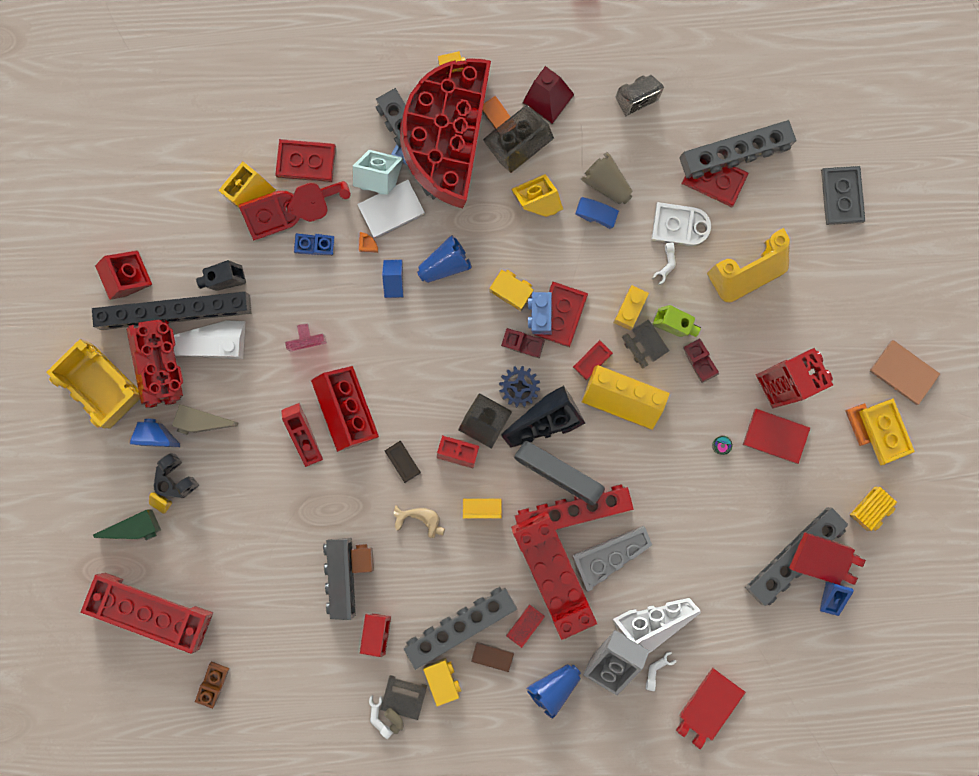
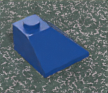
(153, 434)

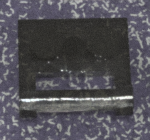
(401, 703)

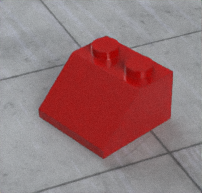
(123, 274)

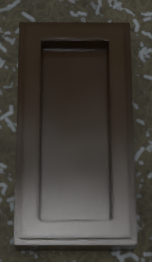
(402, 461)

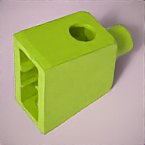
(675, 322)

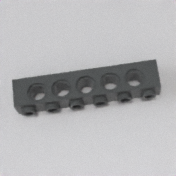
(387, 103)
(781, 132)
(757, 585)
(420, 657)

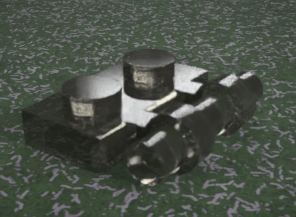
(650, 341)

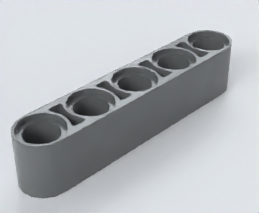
(559, 473)

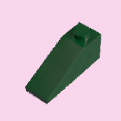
(135, 527)

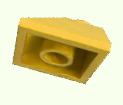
(539, 196)

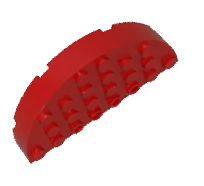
(443, 128)

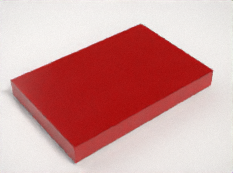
(305, 160)
(721, 186)
(566, 312)
(776, 436)

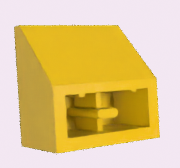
(245, 185)

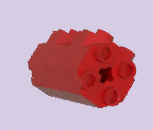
(155, 363)

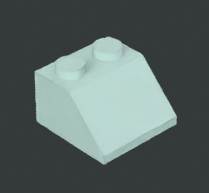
(377, 172)

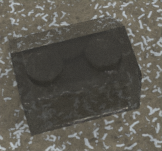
(639, 94)
(485, 420)

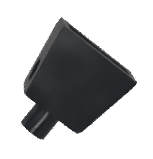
(222, 276)

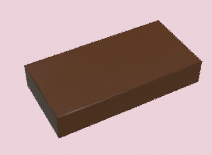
(492, 657)

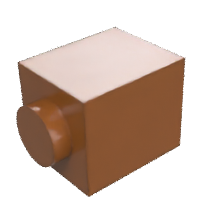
(362, 559)

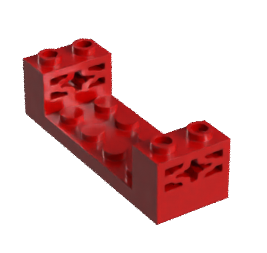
(791, 379)
(554, 575)
(146, 613)

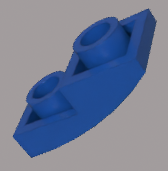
(597, 211)
(314, 244)

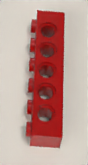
(622, 504)

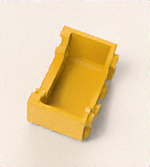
(95, 383)

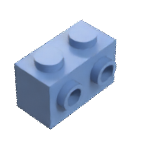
(541, 313)

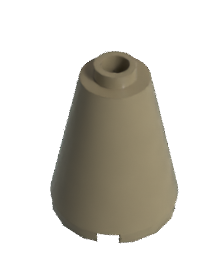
(608, 180)

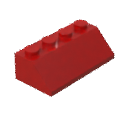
(344, 408)

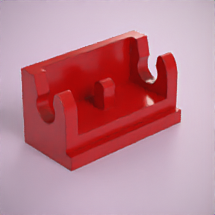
(457, 451)
(375, 635)

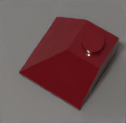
(548, 95)

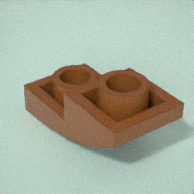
(212, 685)

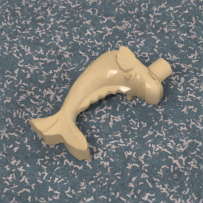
(428, 517)

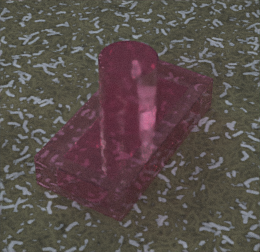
(305, 339)

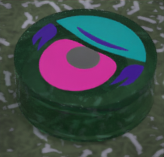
(722, 445)

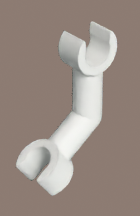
(670, 250)
(651, 682)
(384, 730)

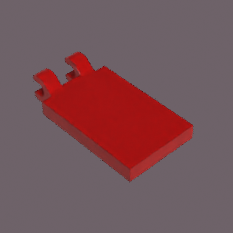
(825, 559)
(709, 707)

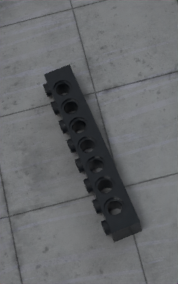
(172, 310)

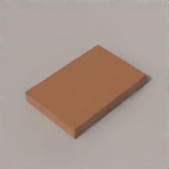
(905, 372)

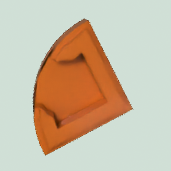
(367, 243)

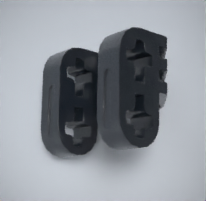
(166, 466)

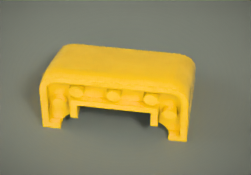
(735, 282)

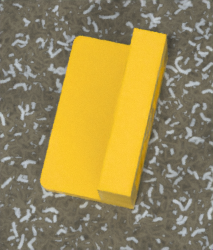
(482, 508)

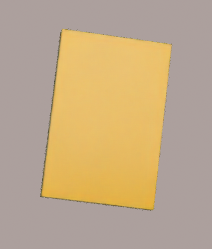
(886, 431)

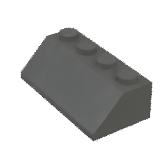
(340, 579)

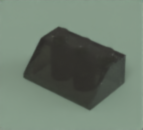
(519, 138)

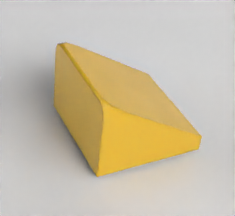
(159, 502)

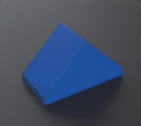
(393, 278)
(835, 598)

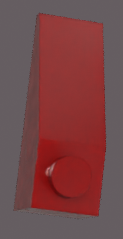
(301, 434)

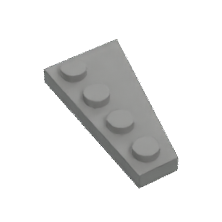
(603, 559)

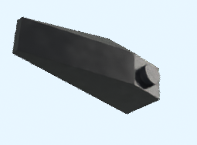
(550, 415)

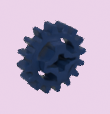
(518, 395)

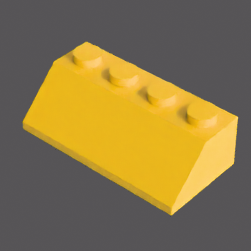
(625, 397)

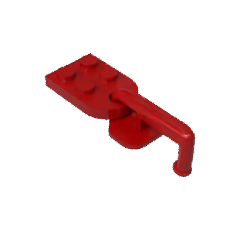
(269, 212)

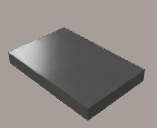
(843, 195)

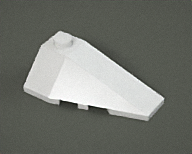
(212, 341)
(657, 624)

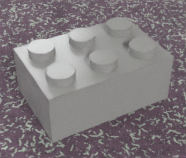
(616, 662)

